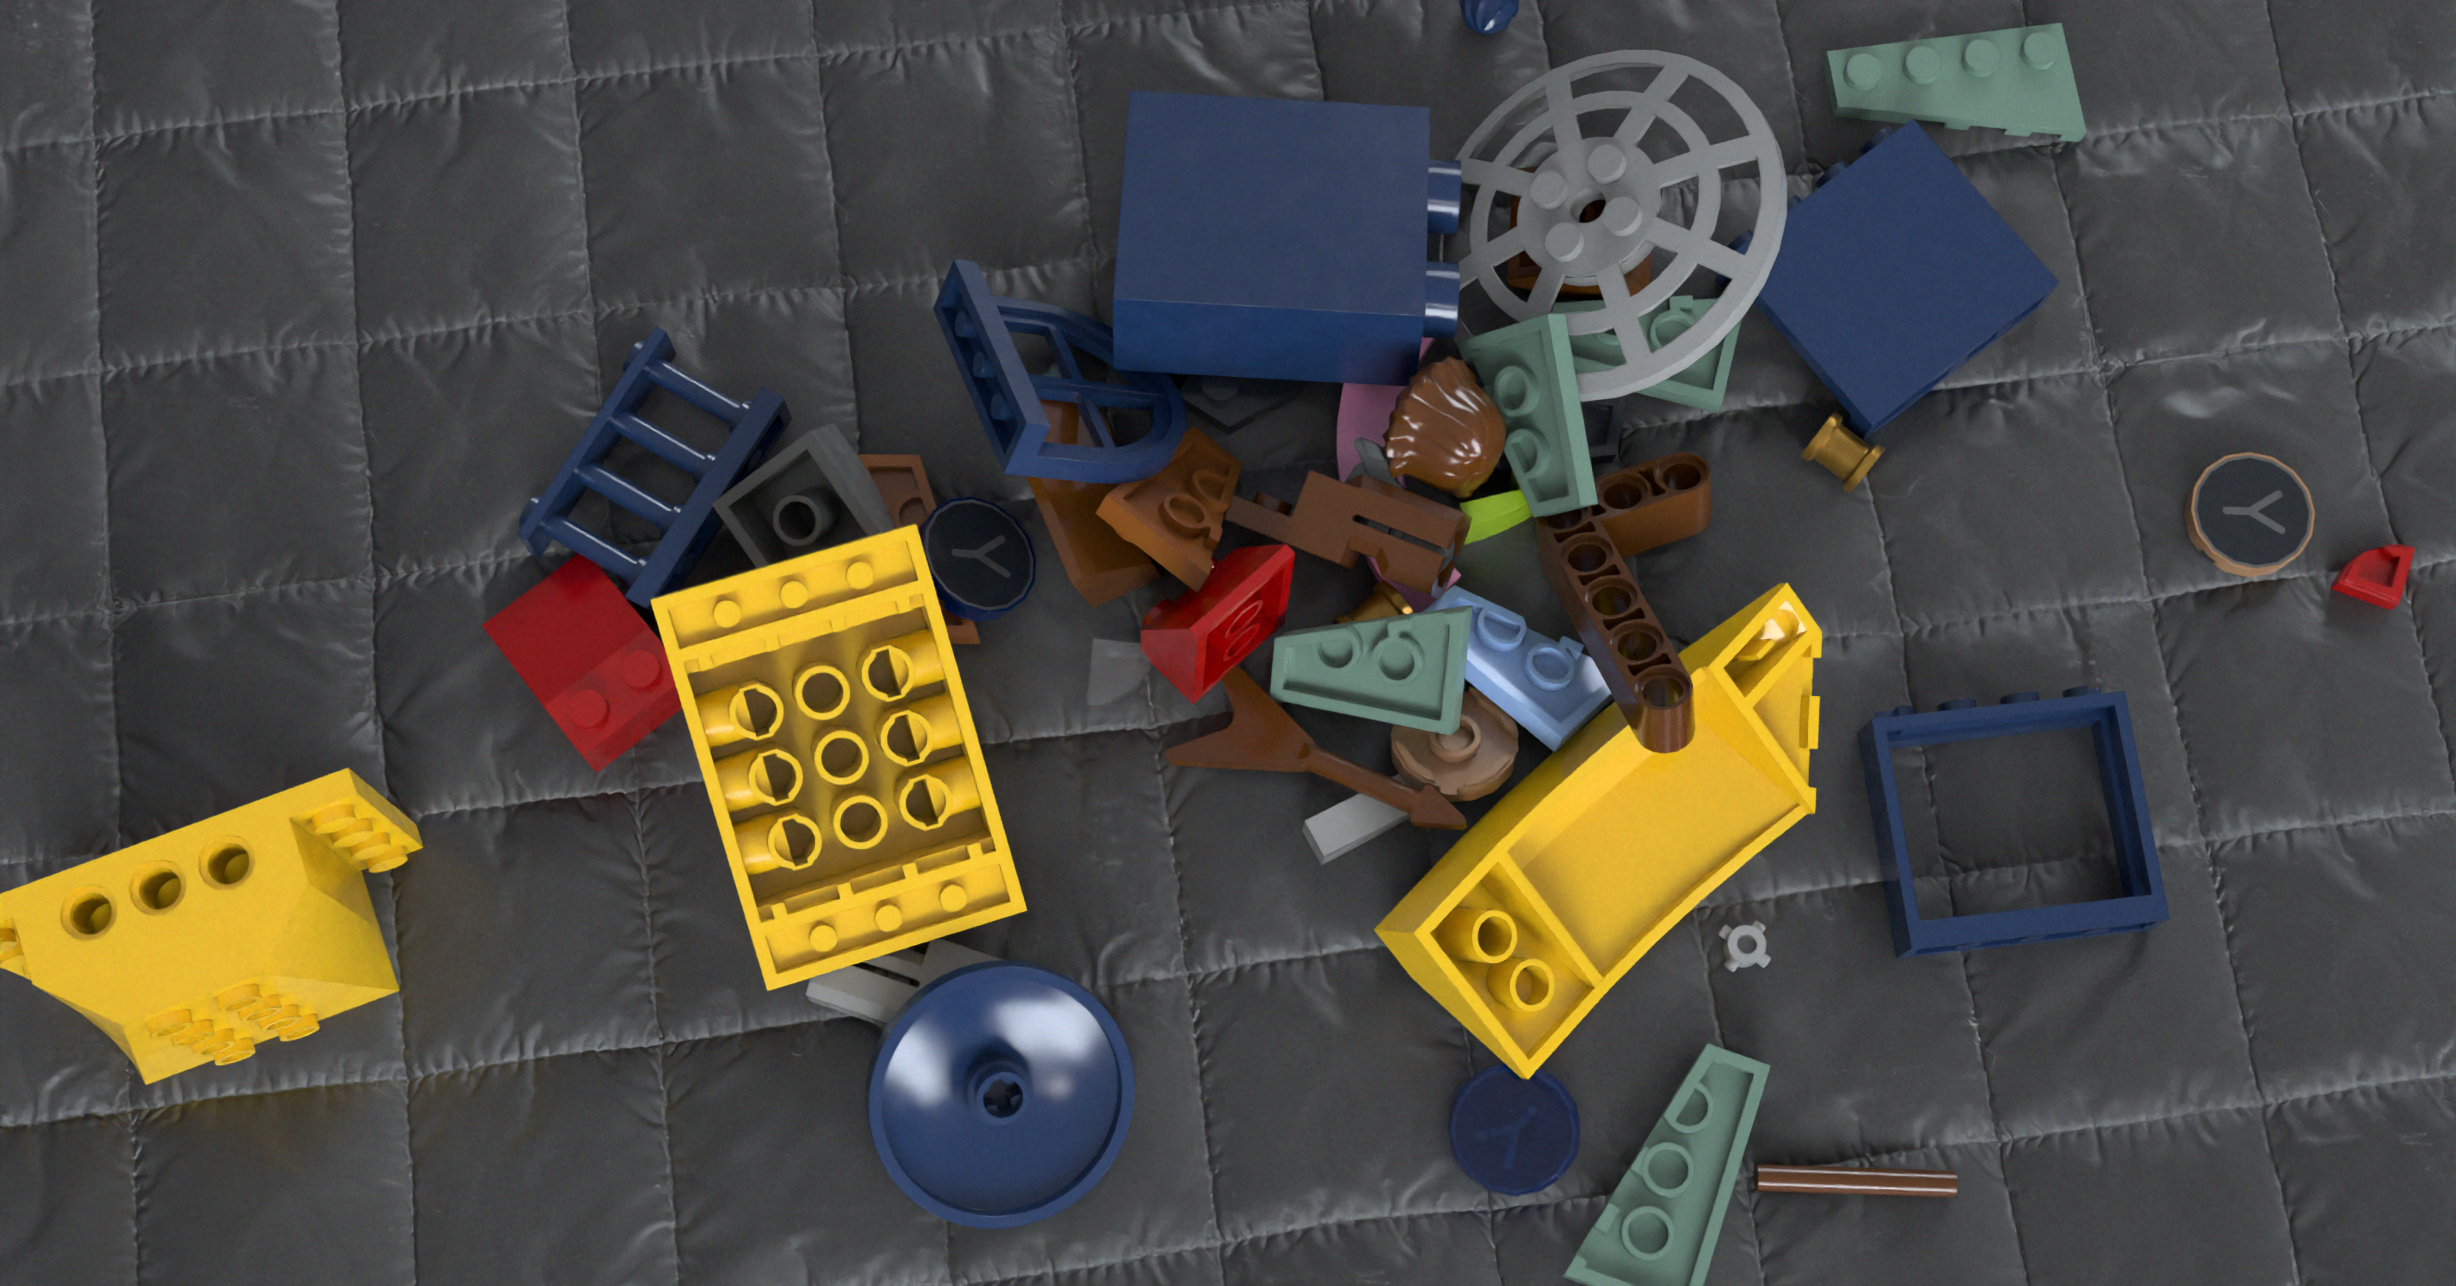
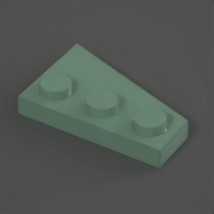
(1697, 386)
(1536, 390)
(1379, 668)

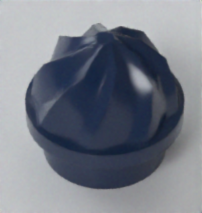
(1488, 15)

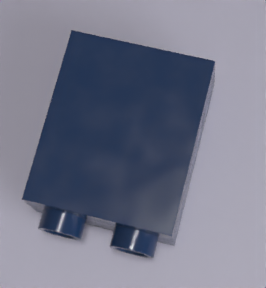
(1281, 239)

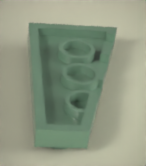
(1679, 1185)

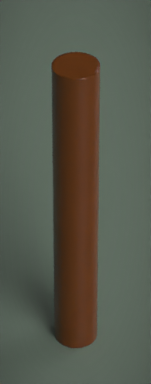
(1855, 1180)

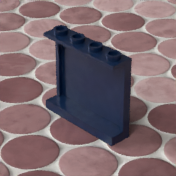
(1895, 276)

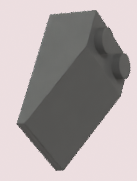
(804, 500)

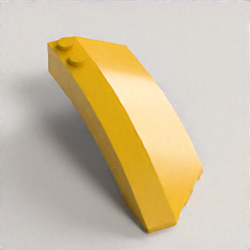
(1616, 841)

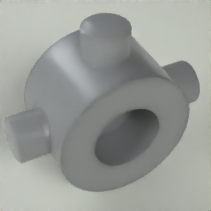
(1744, 946)

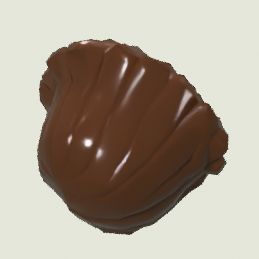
(1445, 430)

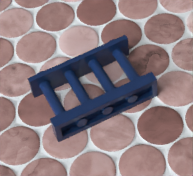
(684, 528)

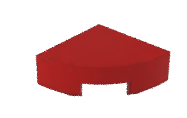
(2376, 575)

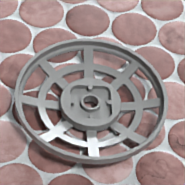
(1632, 216)

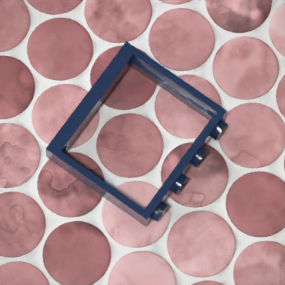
(2018, 713)

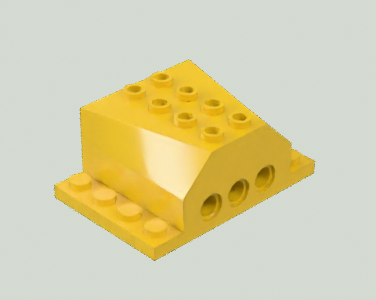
(839, 755)
(219, 926)

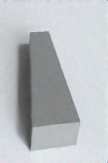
(1350, 825)

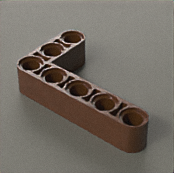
(1585, 565)

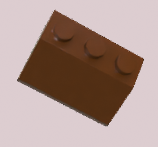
(1090, 549)

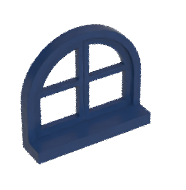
(1009, 397)

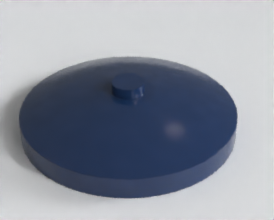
(999, 1094)

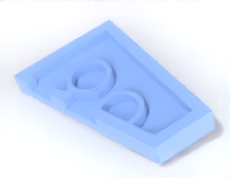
(1528, 675)

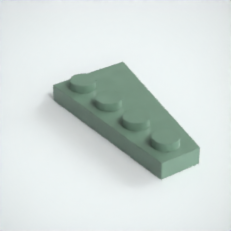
(1981, 79)

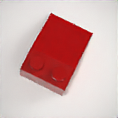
(1224, 622)
(588, 660)

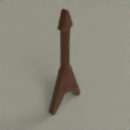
(1270, 740)

